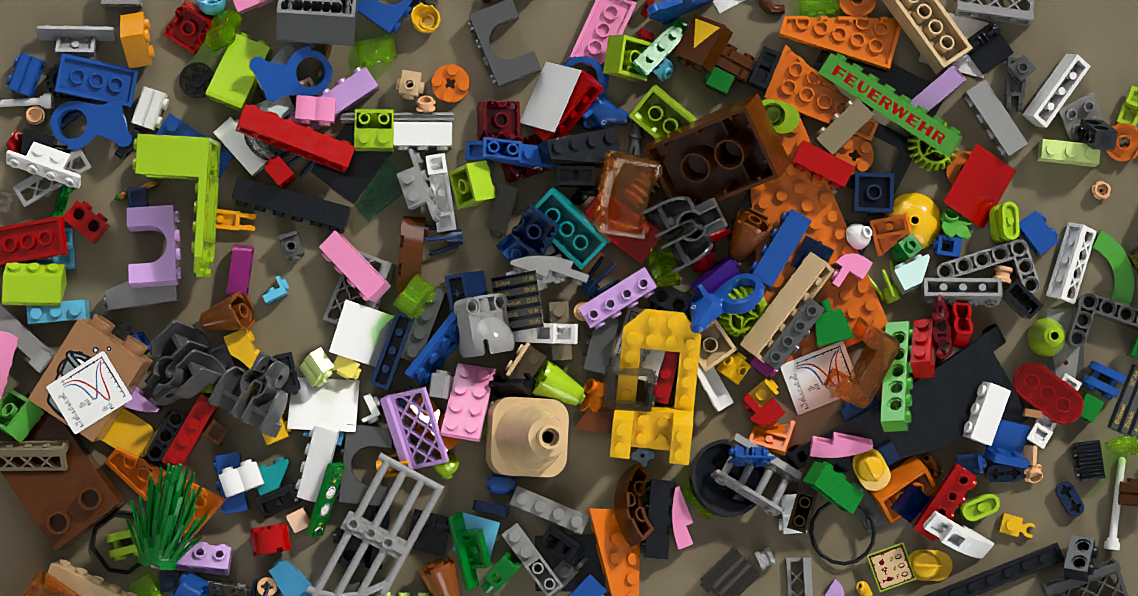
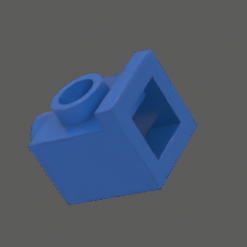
(954, 246)

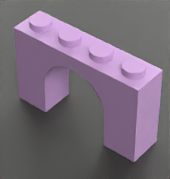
(164, 270)

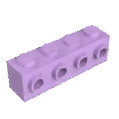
(617, 298)
(206, 559)

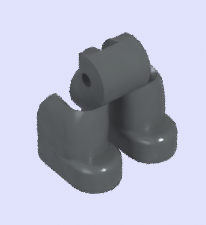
(679, 211)
(182, 352)
(237, 389)

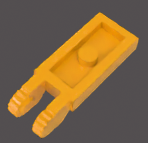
(231, 220)

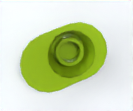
(782, 114)

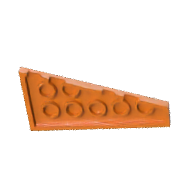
(810, 92)
(617, 558)

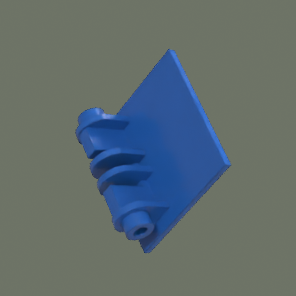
(755, 455)

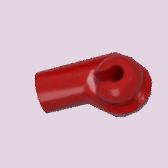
(15, 141)

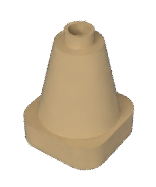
(527, 437)

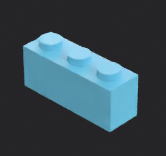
(68, 312)

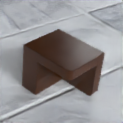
(216, 432)

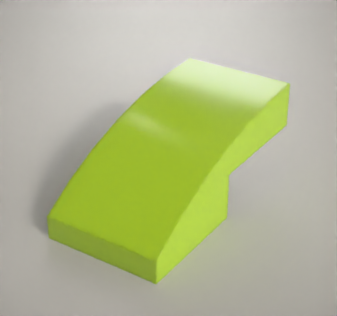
(1129, 109)

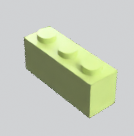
(1067, 153)

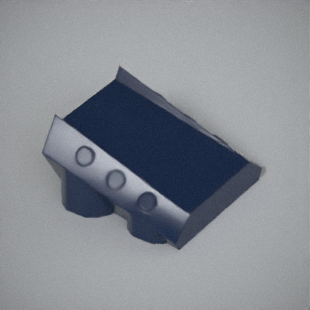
(535, 231)

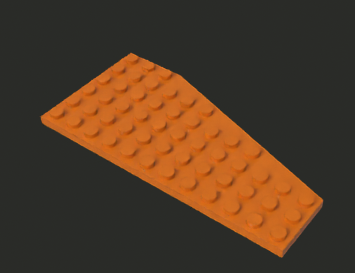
(816, 202)

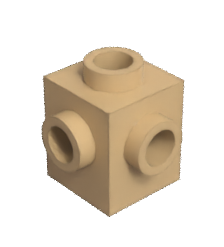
(407, 78)

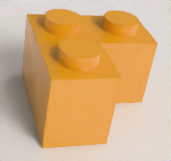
(135, 39)

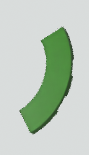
(1120, 265)

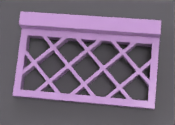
(399, 429)

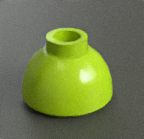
(448, 468)

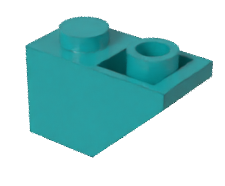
(273, 475)

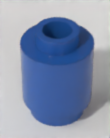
(501, 484)

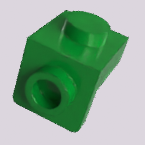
(905, 249)

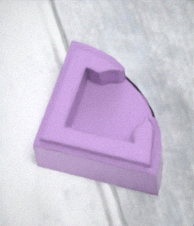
(835, 589)

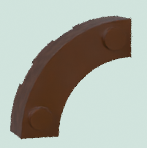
(410, 250)
(628, 508)

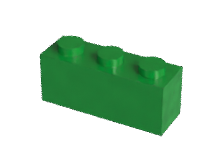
(834, 486)

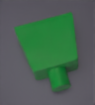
(831, 326)
(505, 568)

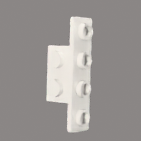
(46, 163)

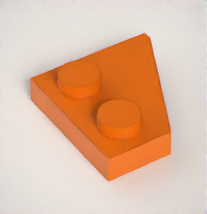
(889, 231)
(773, 436)

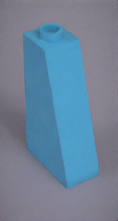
(290, 579)

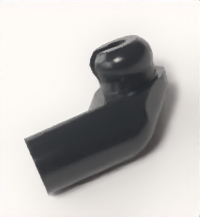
(583, 194)

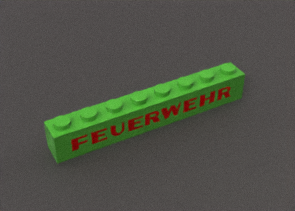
(890, 104)

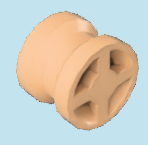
(1004, 273)
(273, 588)

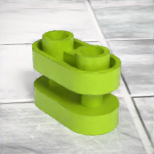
(1004, 222)
(979, 507)
(120, 552)

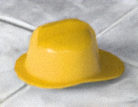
(871, 470)
(930, 565)

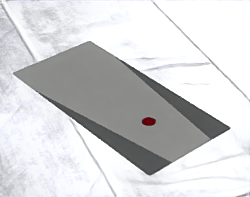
(1069, 359)

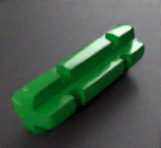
(61, 201)

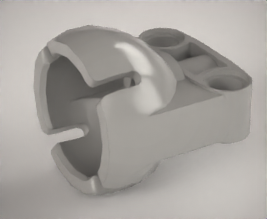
(483, 319)

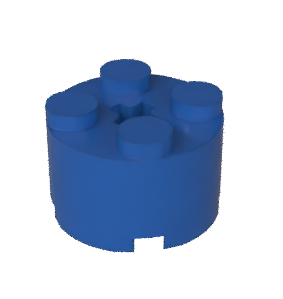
(192, 586)

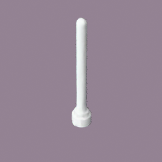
(45, 100)
(1112, 541)

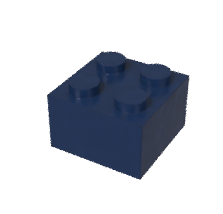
(873, 193)

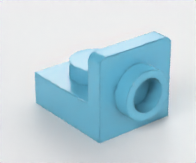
(664, 70)
(275, 294)

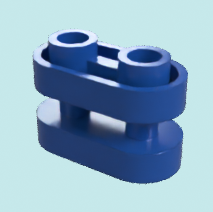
(1092, 382)

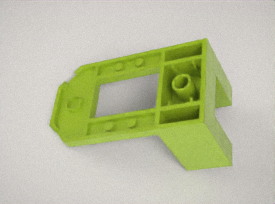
(187, 160)

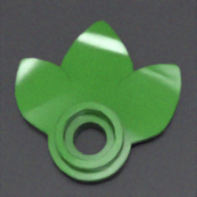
(955, 224)

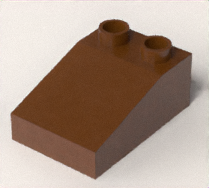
(720, 153)
(66, 501)

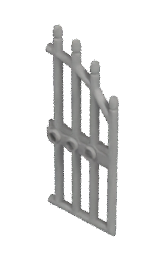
(373, 534)

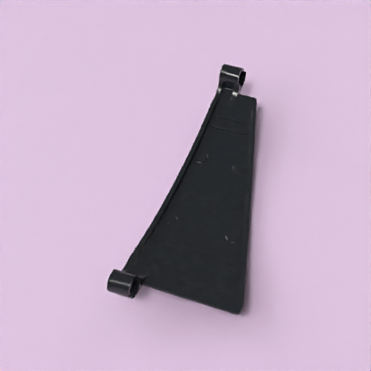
(938, 405)

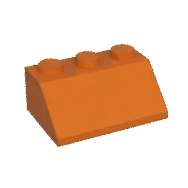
(909, 472)

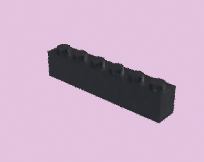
(291, 203)

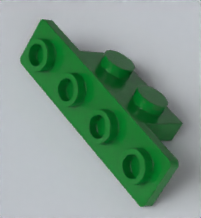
(470, 550)

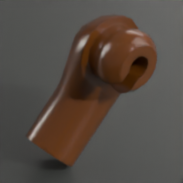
(769, 8)
(933, 465)

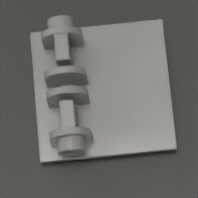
(1080, 109)

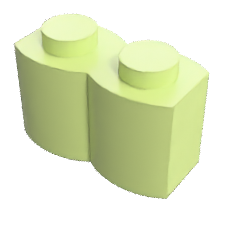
(317, 368)

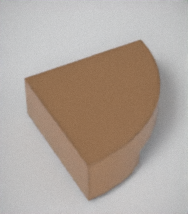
(1030, 413)

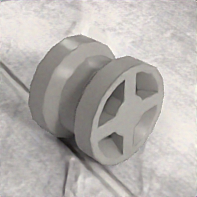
(765, 558)

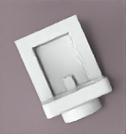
(373, 404)

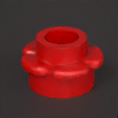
(645, 35)

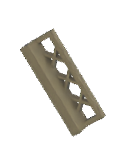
(34, 449)

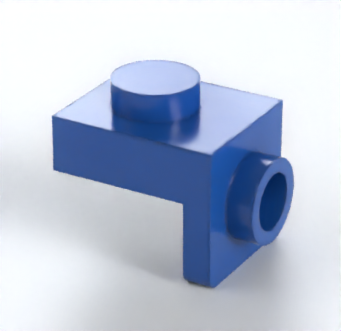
(972, 461)

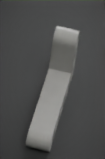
(991, 260)
(27, 341)

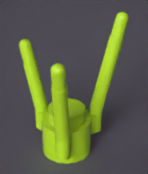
(891, 292)

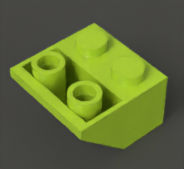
(374, 130)

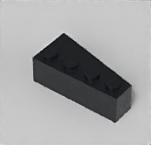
(580, 149)
(660, 516)

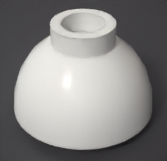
(858, 235)

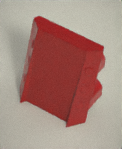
(189, 27)

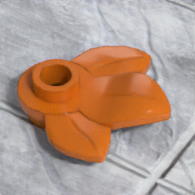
(594, 391)

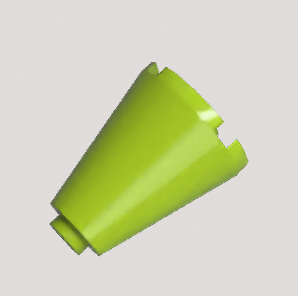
(1040, 338)
(557, 385)

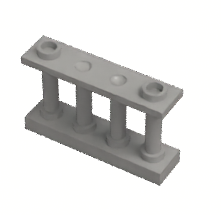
(787, 473)

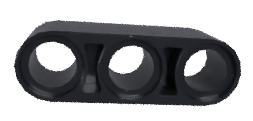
(155, 440)

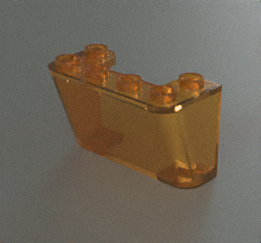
(870, 367)

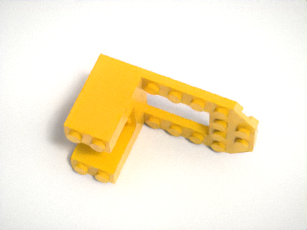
(664, 426)

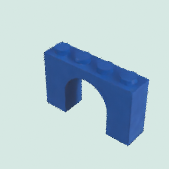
(386, 16)

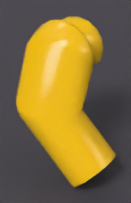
(863, 588)

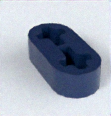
(1003, 478)
(1065, 501)
(491, 508)

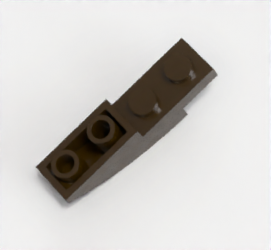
(804, 500)

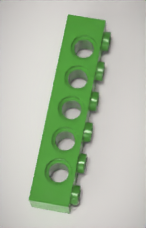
(892, 419)

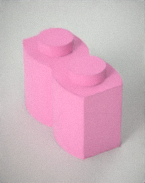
(315, 109)

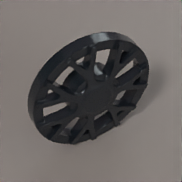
(196, 80)

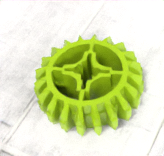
(921, 154)
(742, 323)

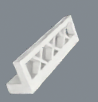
(1068, 262)
(714, 388)

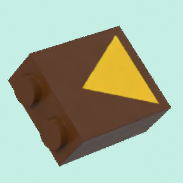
(702, 43)

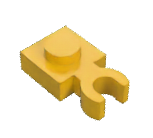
(1013, 525)

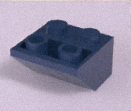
(464, 286)

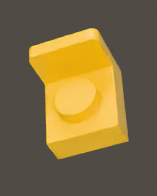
(764, 392)

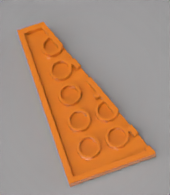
(855, 37)
(136, 473)

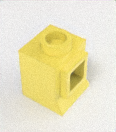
(347, 368)

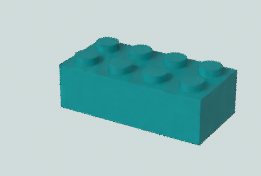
(577, 233)

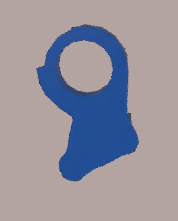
(669, 10)
(281, 80)
(602, 110)
(102, 120)
(708, 306)

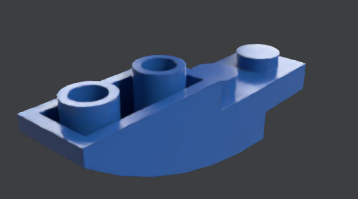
(512, 153)

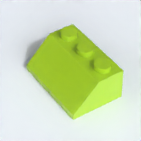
(660, 113)
(34, 284)

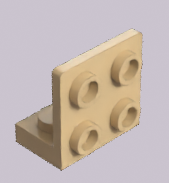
(527, 361)

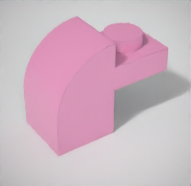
(850, 263)

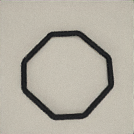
(96, 552)

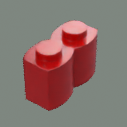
(961, 324)

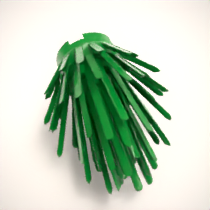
(166, 519)

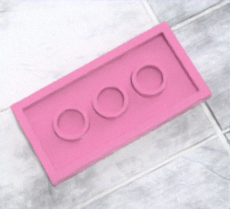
(605, 19)
(468, 402)

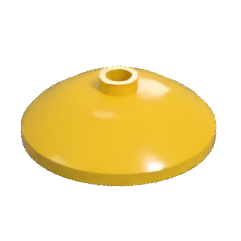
(925, 211)

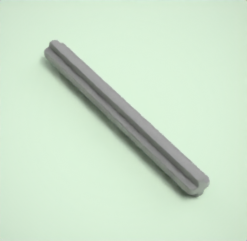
(349, 118)

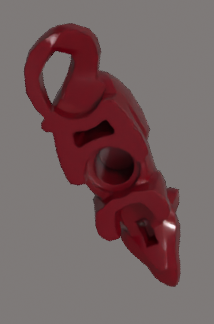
(942, 330)

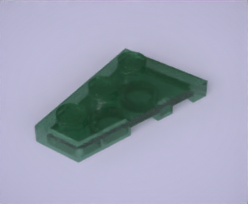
(381, 191)

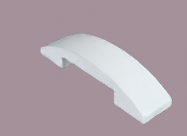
(441, 186)
(1042, 428)

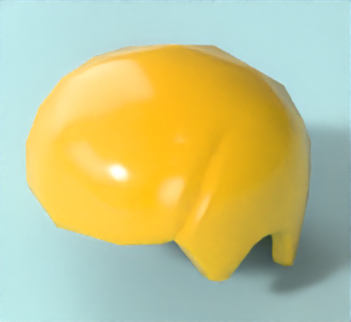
(425, 18)

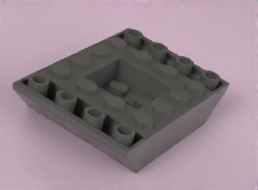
(317, 21)

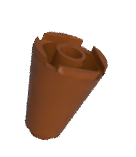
(748, 232)
(229, 314)
(440, 577)

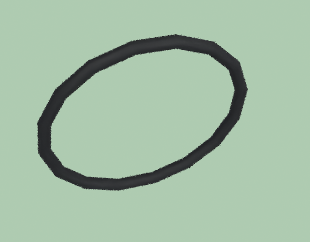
(835, 561)

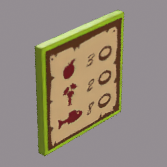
(891, 567)

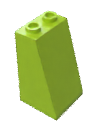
(233, 80)

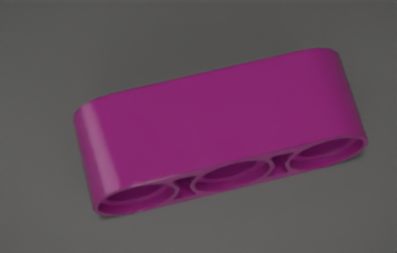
(240, 269)

